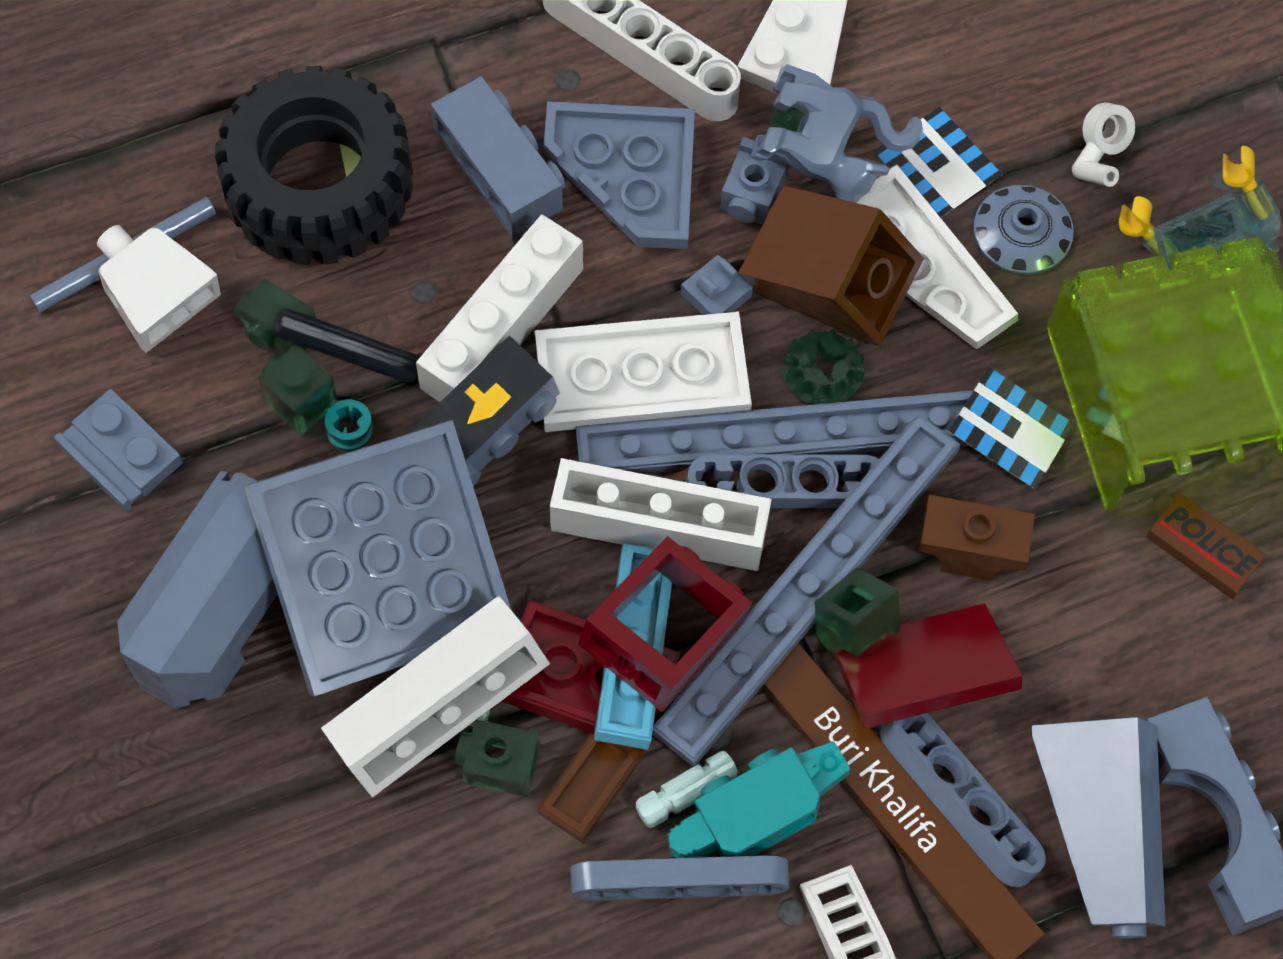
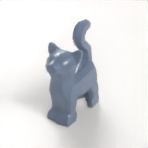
(824, 131)

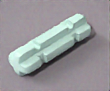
(683, 789)

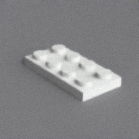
(645, 370)

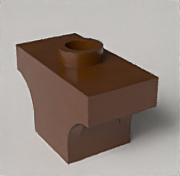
(976, 537)

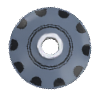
(1021, 247)

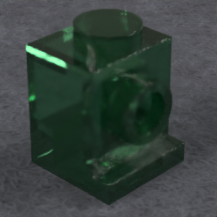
(259, 311)
(850, 622)
(507, 774)

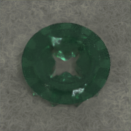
(811, 384)

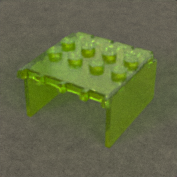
(1172, 358)

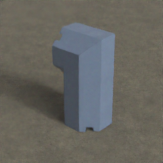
(200, 600)

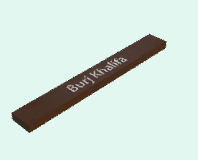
(903, 810)

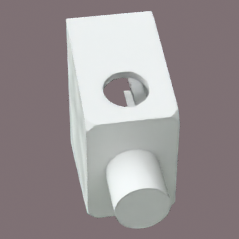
(154, 283)

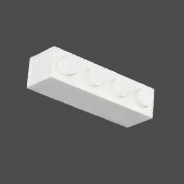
(504, 305)
(647, 508)
(435, 696)

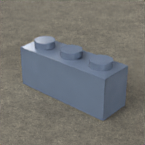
(498, 155)

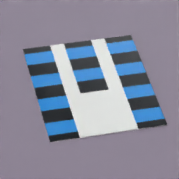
(943, 163)
(1011, 427)

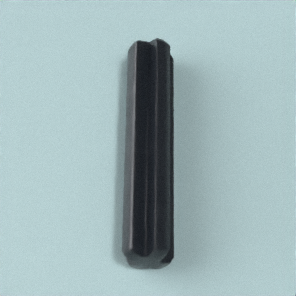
(345, 345)

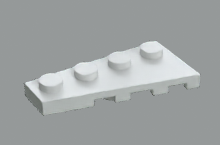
(949, 279)

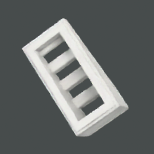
(866, 916)

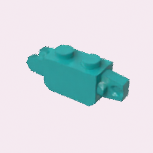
(760, 805)

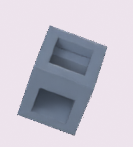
(752, 185)

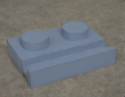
(118, 450)

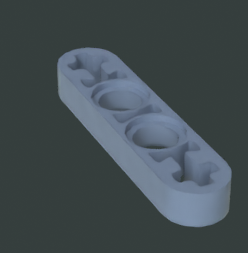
(786, 472)
(968, 790)
(679, 878)

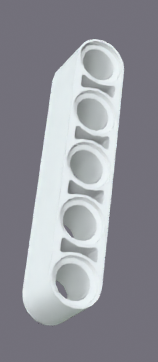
(653, 56)

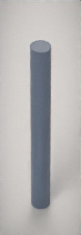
(89, 272)

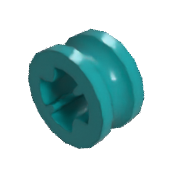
(344, 440)

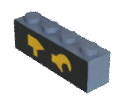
(495, 404)

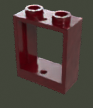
(633, 657)

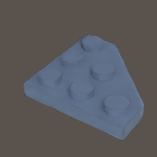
(628, 164)

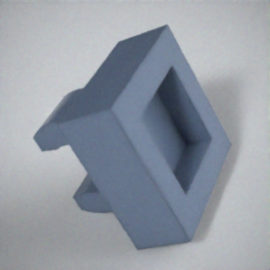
(716, 288)

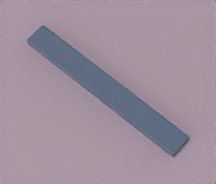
(817, 429)
(788, 607)

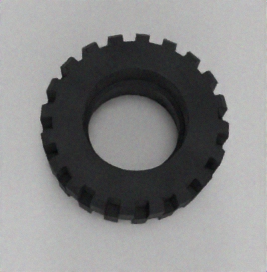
(302, 111)

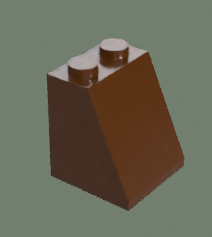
(832, 262)

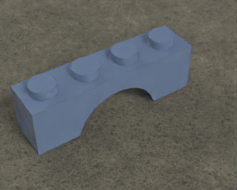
(1198, 755)

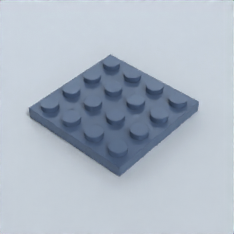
(375, 554)

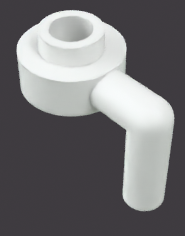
(1113, 140)

